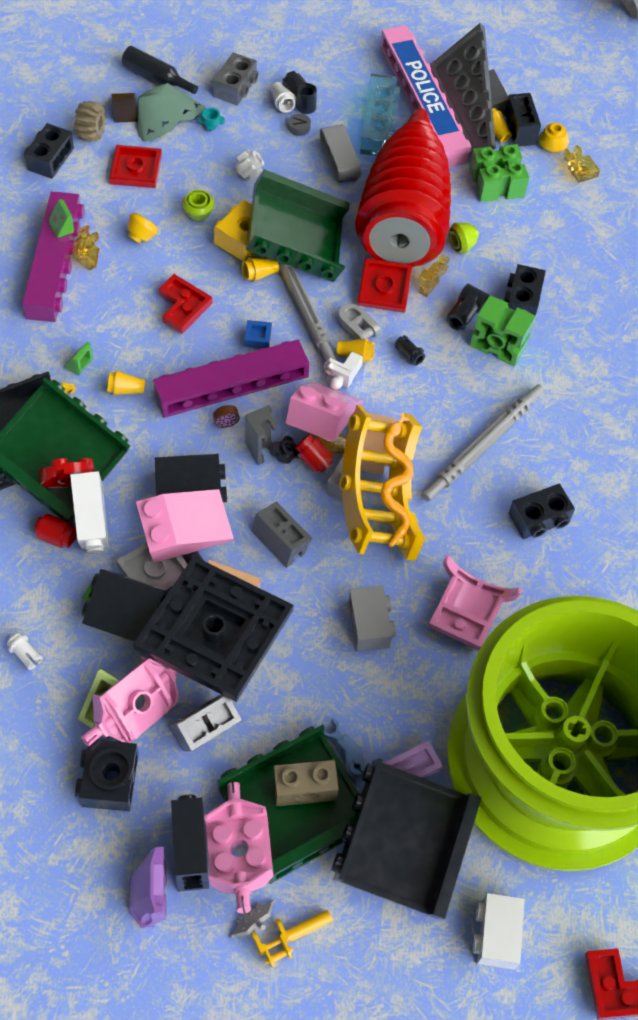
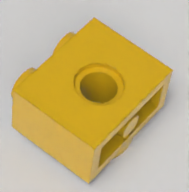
(233, 231)

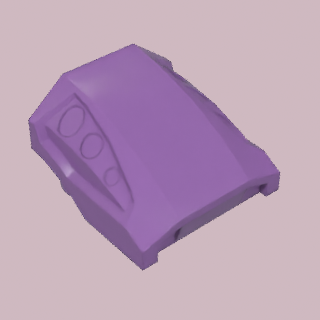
(147, 889)

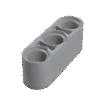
(340, 153)

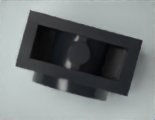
(98, 761)

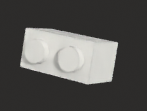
(500, 931)

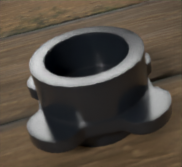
(281, 453)

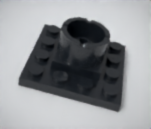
(214, 628)

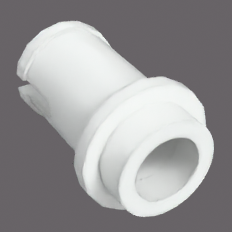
(21, 647)

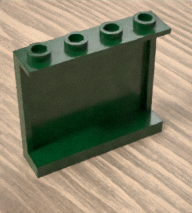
(296, 225)
(52, 429)
(300, 830)

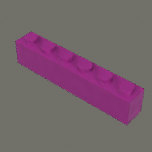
(52, 263)
(231, 378)

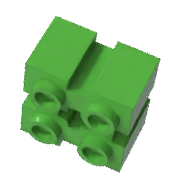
(499, 172)
(502, 330)

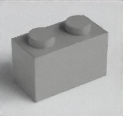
(370, 618)

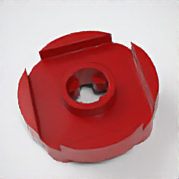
(59, 473)

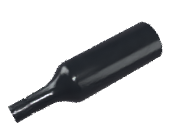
(155, 69)

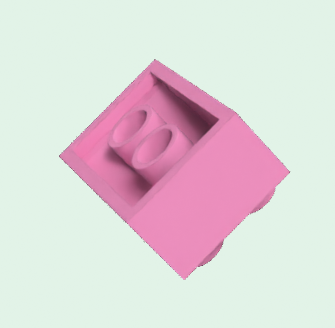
(321, 410)
(183, 523)

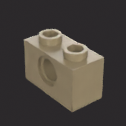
(305, 783)

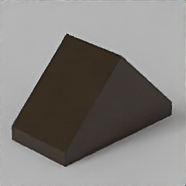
(124, 107)

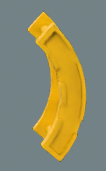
(351, 485)

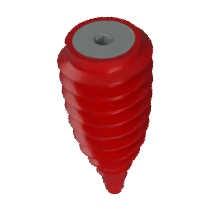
(407, 196)

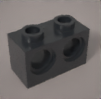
(522, 119)
(49, 150)
(525, 288)
(538, 506)

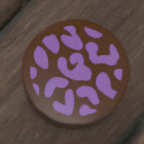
(226, 416)

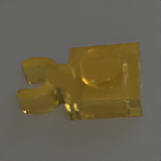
(580, 166)
(84, 249)
(431, 277)

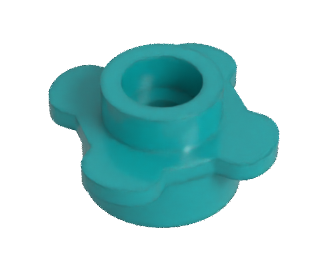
(211, 118)

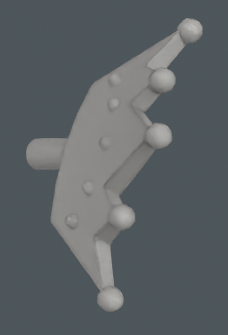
(253, 919)

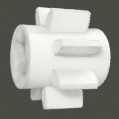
(249, 164)

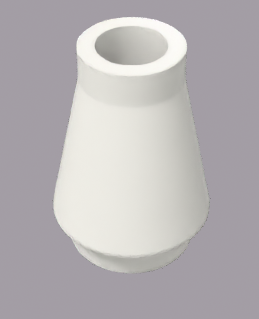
(283, 98)

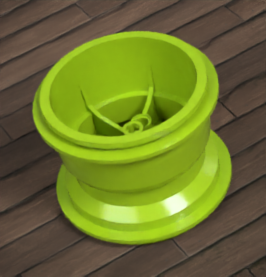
(531, 811)

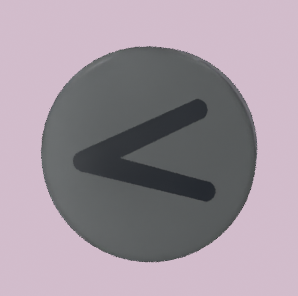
(299, 124)

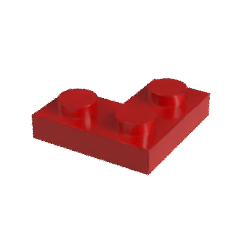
(187, 300)
(610, 992)

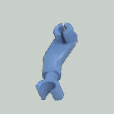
(352, 752)

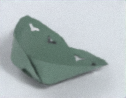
(164, 104)

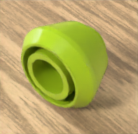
(198, 204)
(463, 236)

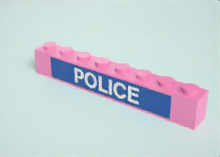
(423, 90)

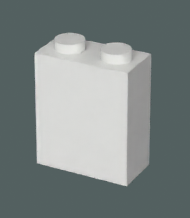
(90, 511)

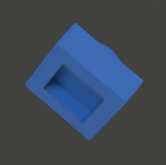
(258, 334)

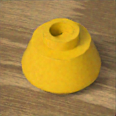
(554, 138)
(141, 228)

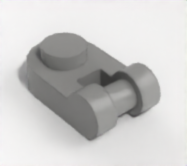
(353, 316)

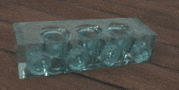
(379, 113)

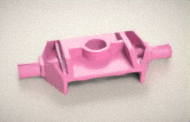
(116, 709)
(233, 825)

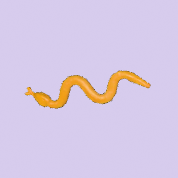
(393, 431)

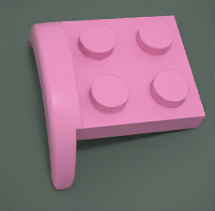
(468, 606)

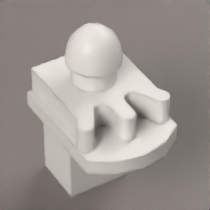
(340, 373)

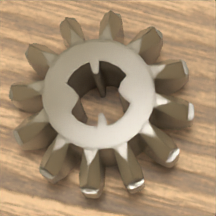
(89, 121)

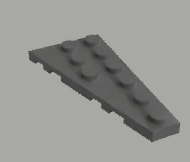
(466, 84)

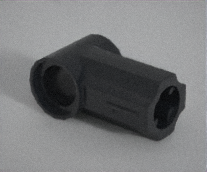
(304, 92)
(469, 303)

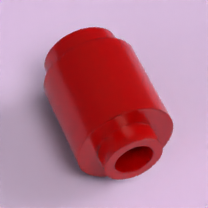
(314, 454)
(55, 531)

